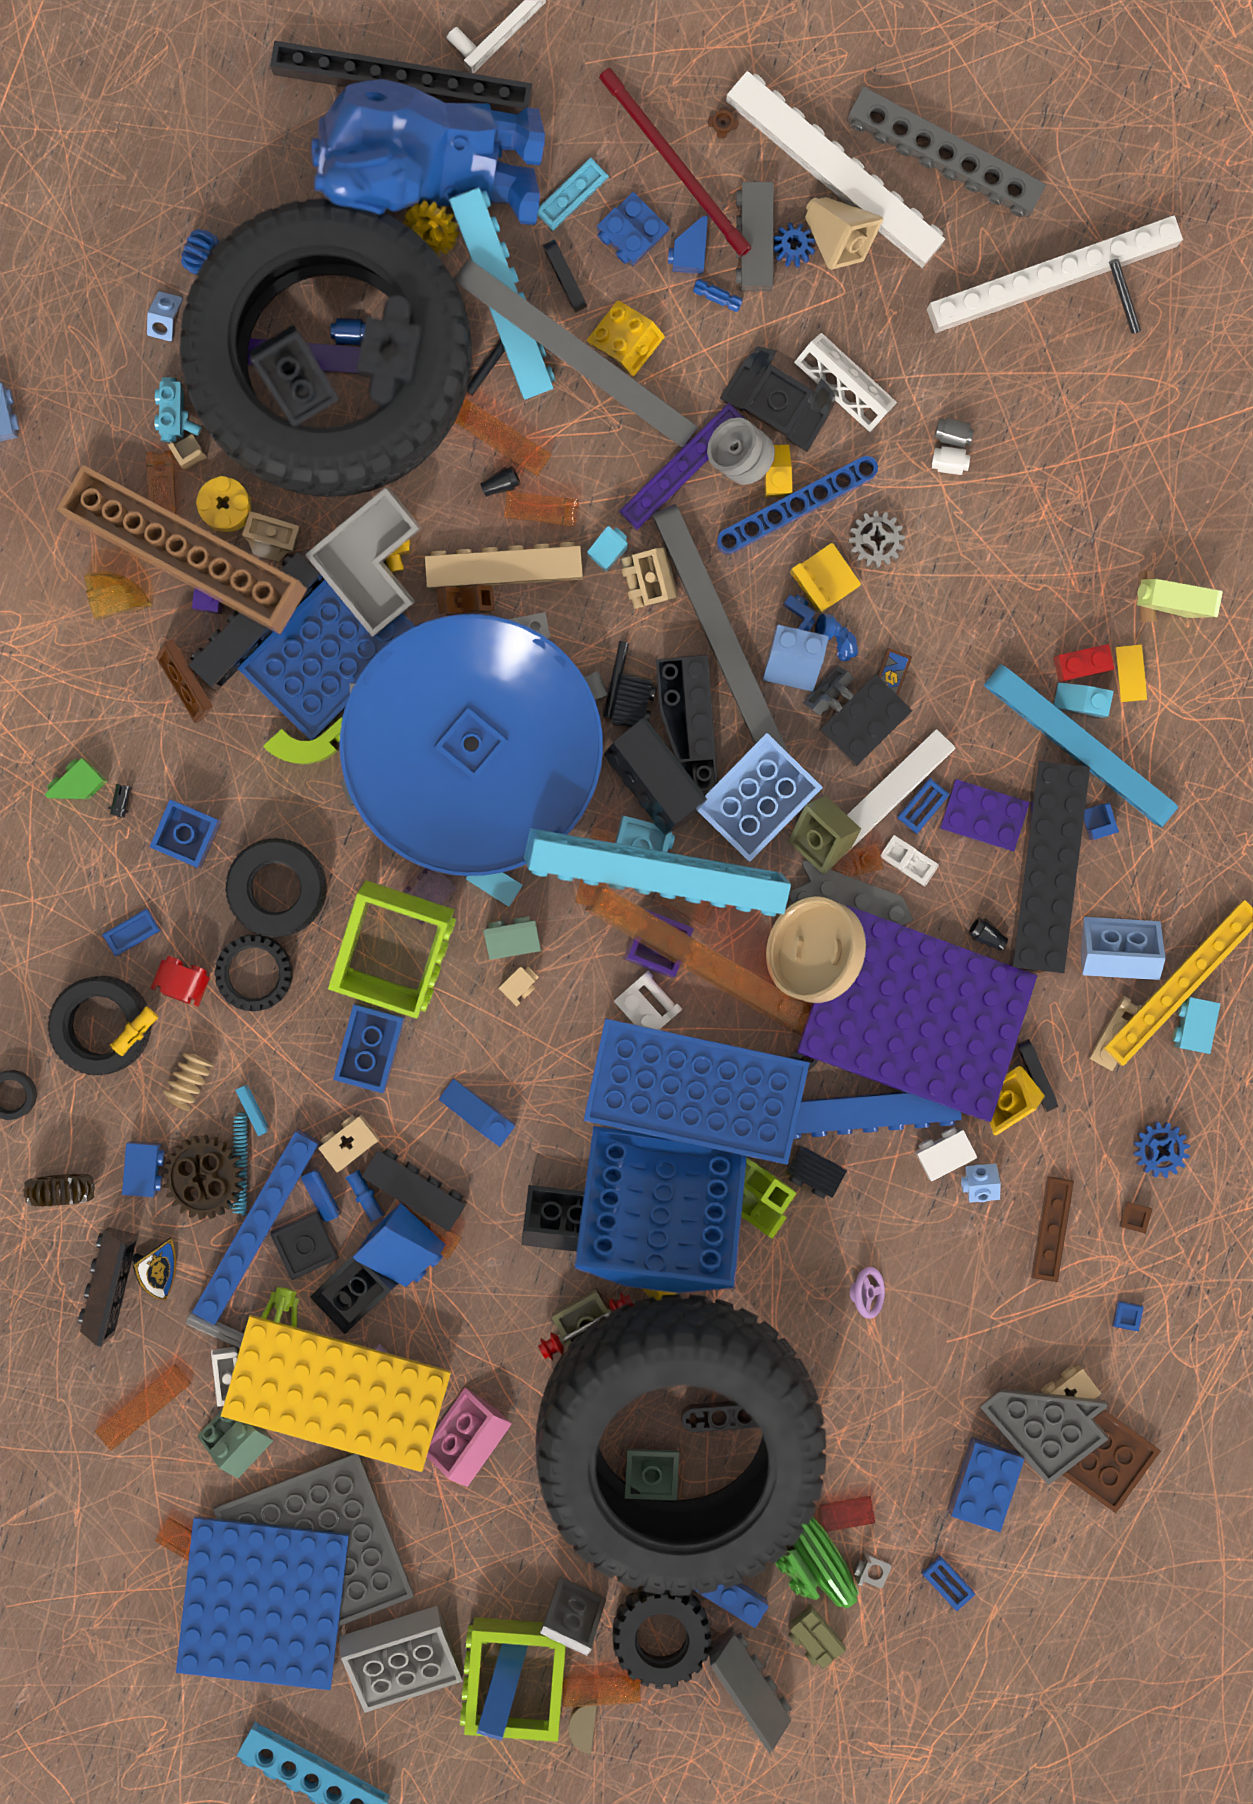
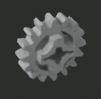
(865, 539)

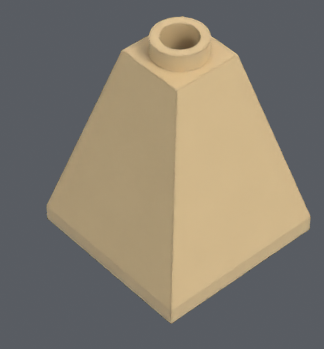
(841, 231)

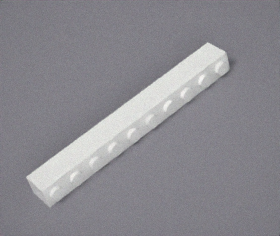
(833, 167)
(1054, 274)

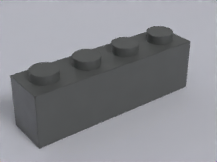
(757, 229)

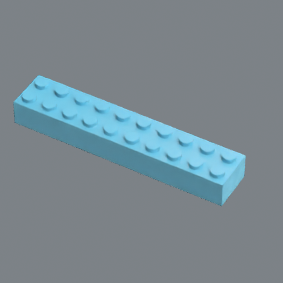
(656, 872)

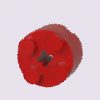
(180, 982)

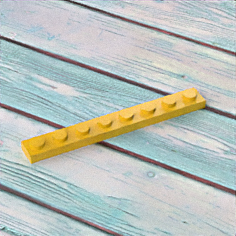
(1181, 984)

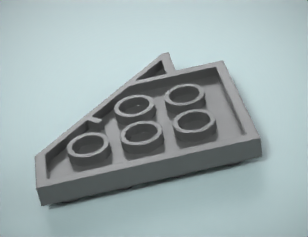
(852, 893)
(1047, 1428)

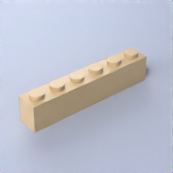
(504, 567)

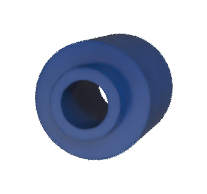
(348, 331)

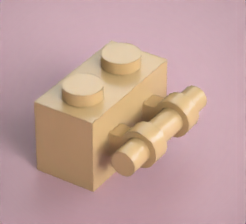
(653, 575)

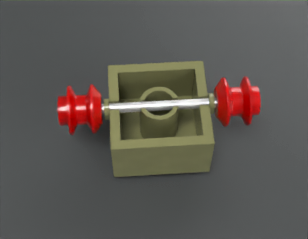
(576, 1317)

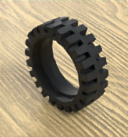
(222, 973)

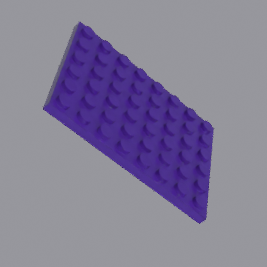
(924, 1019)

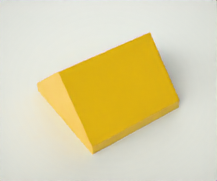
(1016, 1100)

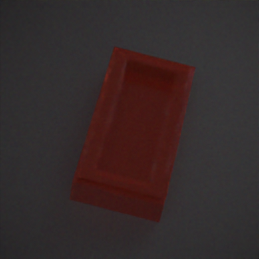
(847, 1514)

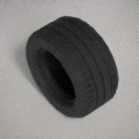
(62, 1030)

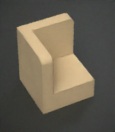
(187, 452)

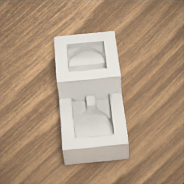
(909, 861)

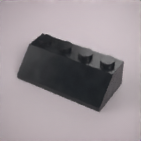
(655, 777)

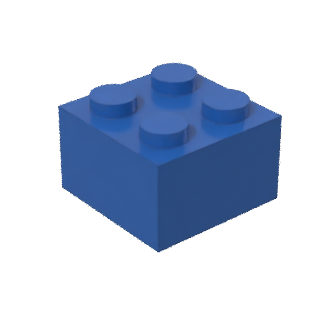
(185, 833)

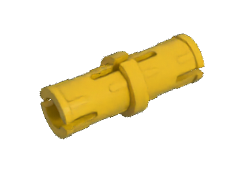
(134, 1031)

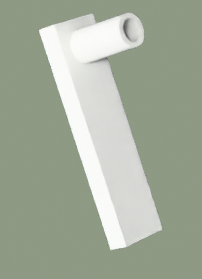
(477, 56)

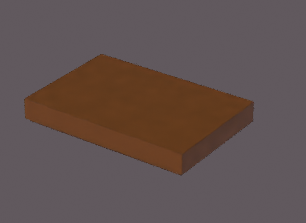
(184, 681)

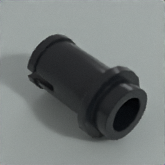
(120, 801)

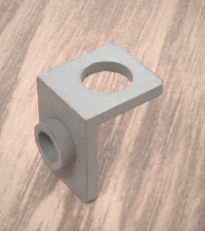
(862, 1567)

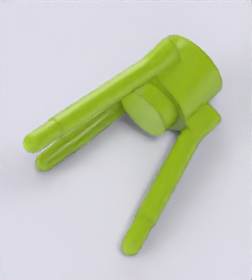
(283, 1300)

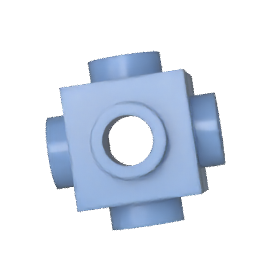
(981, 1183)

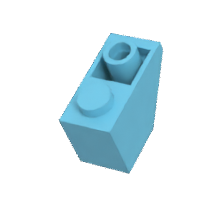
(608, 548)

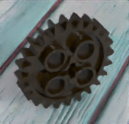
(181, 1181)

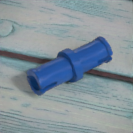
(364, 1196)

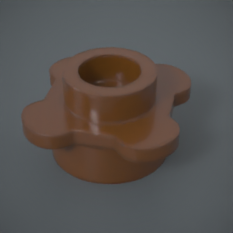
(723, 115)

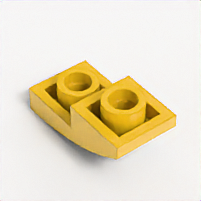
(1131, 673)

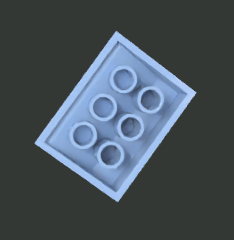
(758, 797)

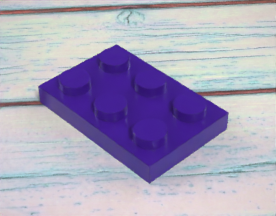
(984, 815)

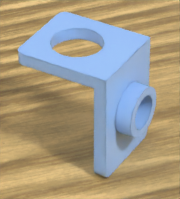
(164, 311)

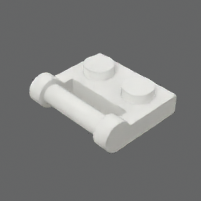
(638, 1007)

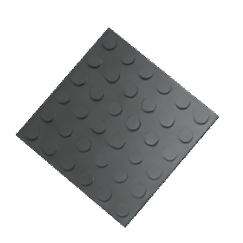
(342, 1501)

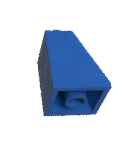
(400, 1247)

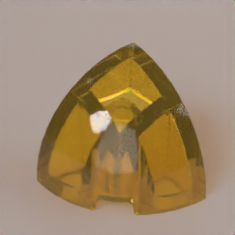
(113, 594)

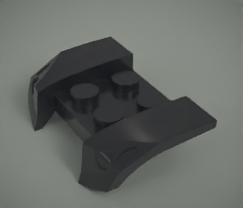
(779, 398)

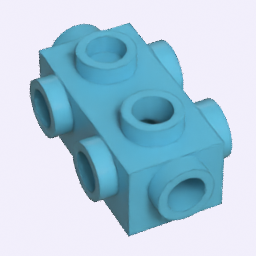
(172, 417)

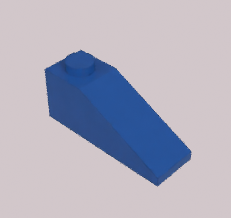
(477, 1112)

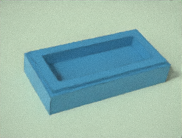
(252, 1110)

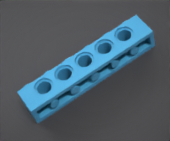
(306, 1763)

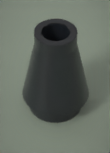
(502, 481)
(986, 933)

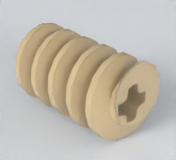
(187, 1081)

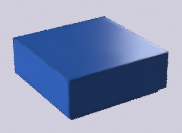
(1127, 1316)

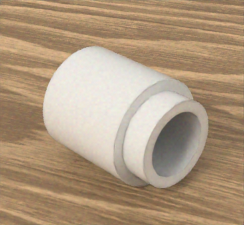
(950, 460)

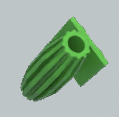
(820, 1564)

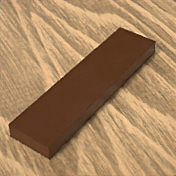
(1052, 1229)

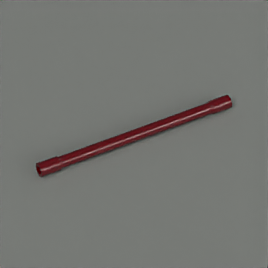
(731, 234)

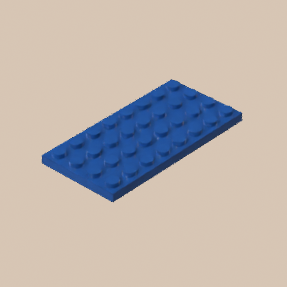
(696, 1091)

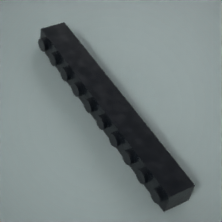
(443, 84)

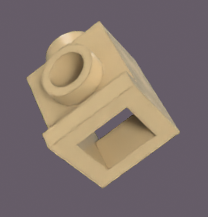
(519, 984)

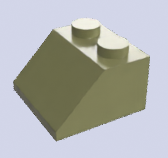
(824, 834)

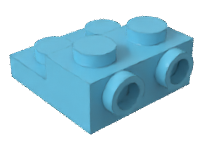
(643, 835)

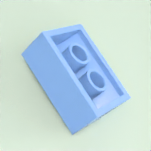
(1122, 948)

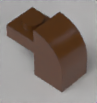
(465, 600)

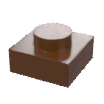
(1135, 1217)

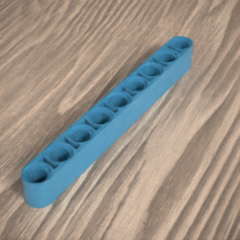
(1080, 745)

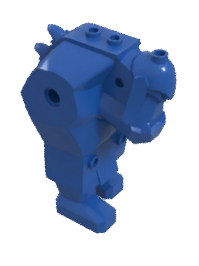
(402, 147)

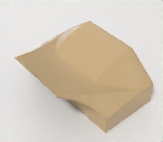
(270, 536)

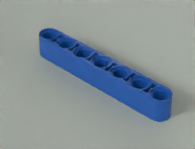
(805, 495)

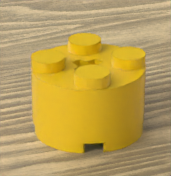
(209, 504)

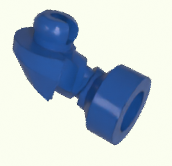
(846, 641)

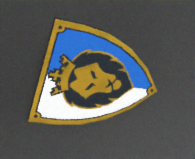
(156, 1269)

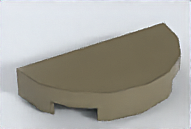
(582, 1728)

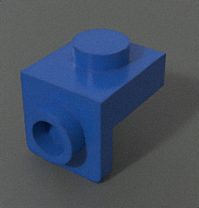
(799, 607)

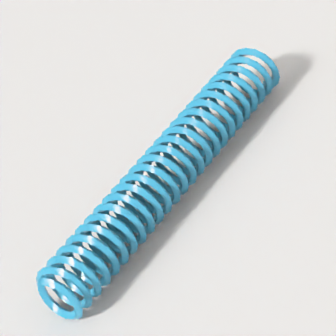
(242, 1135)

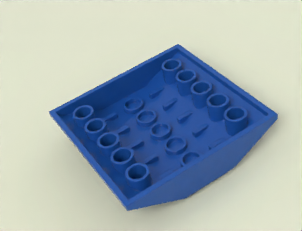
(660, 1213)

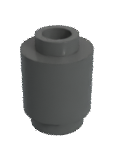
(954, 432)

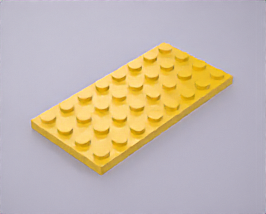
(335, 1393)

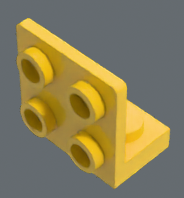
(626, 337)
(825, 578)

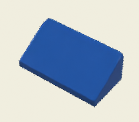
(321, 1195)

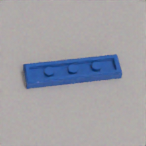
(502, 1690)

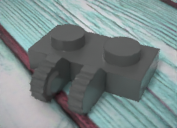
(824, 695)

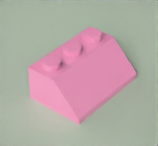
(466, 1437)

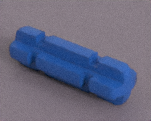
(717, 295)

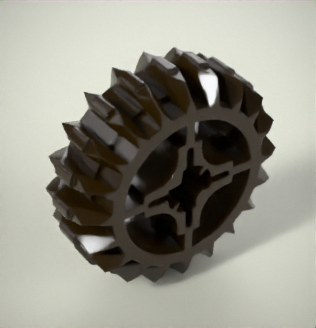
(59, 1190)

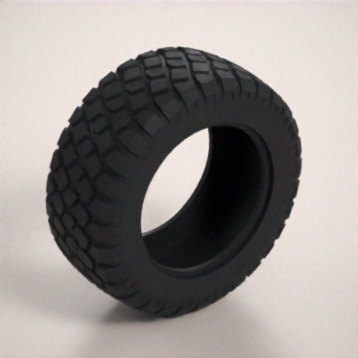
(260, 263)
(687, 1540)

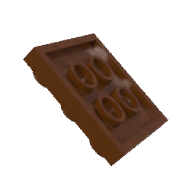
(1114, 1466)

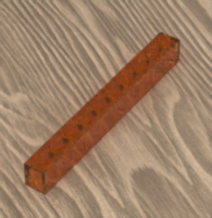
(698, 959)

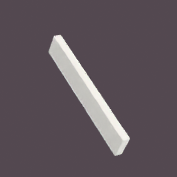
(900, 782)

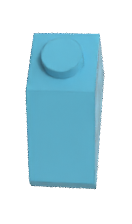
(1083, 699)

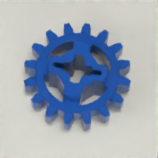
(1154, 1157)

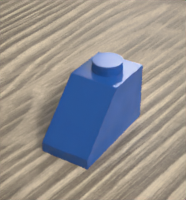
(689, 249)

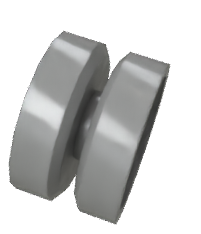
(740, 451)

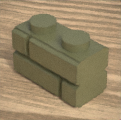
(816, 1637)

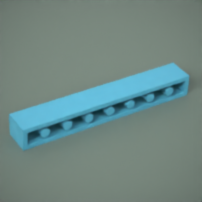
(487, 252)

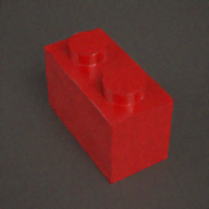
(1083, 663)

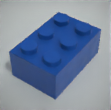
(369, 1048)
(985, 1484)

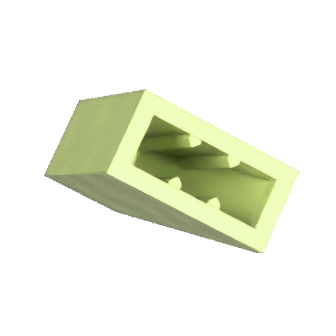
(1179, 598)

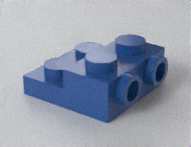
(632, 229)

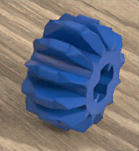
(803, 242)
(198, 249)

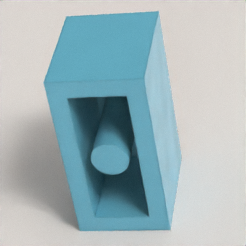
(1196, 1025)

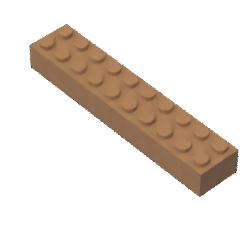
(182, 549)

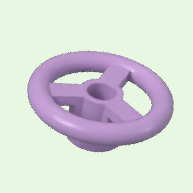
(863, 1293)

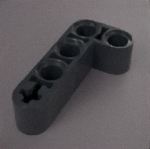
(730, 1422)

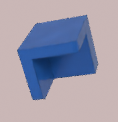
(1100, 821)

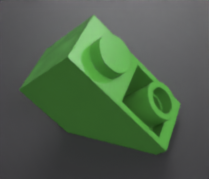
(78, 783)

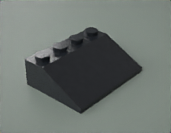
(108, 1285)

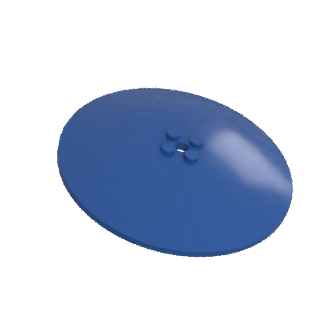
(408, 732)

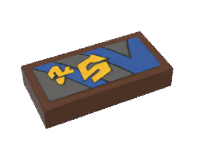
(894, 669)

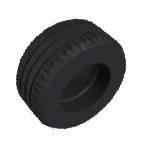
(241, 878)

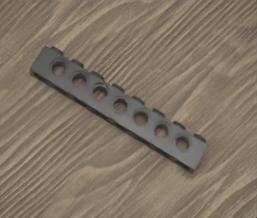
(940, 139)

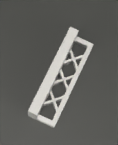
(849, 374)

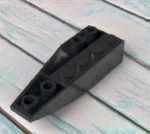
(688, 715)

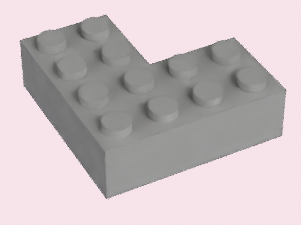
(354, 559)

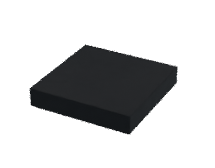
(304, 1245)

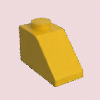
(779, 477)

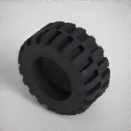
(661, 1669)

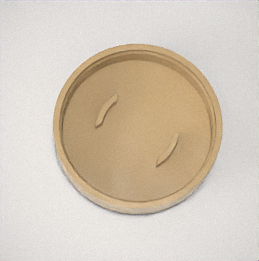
(815, 950)

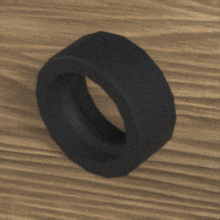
(31, 1094)

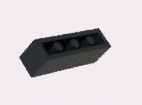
(415, 1189)

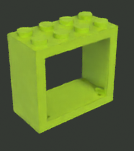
(380, 991)
(519, 1633)

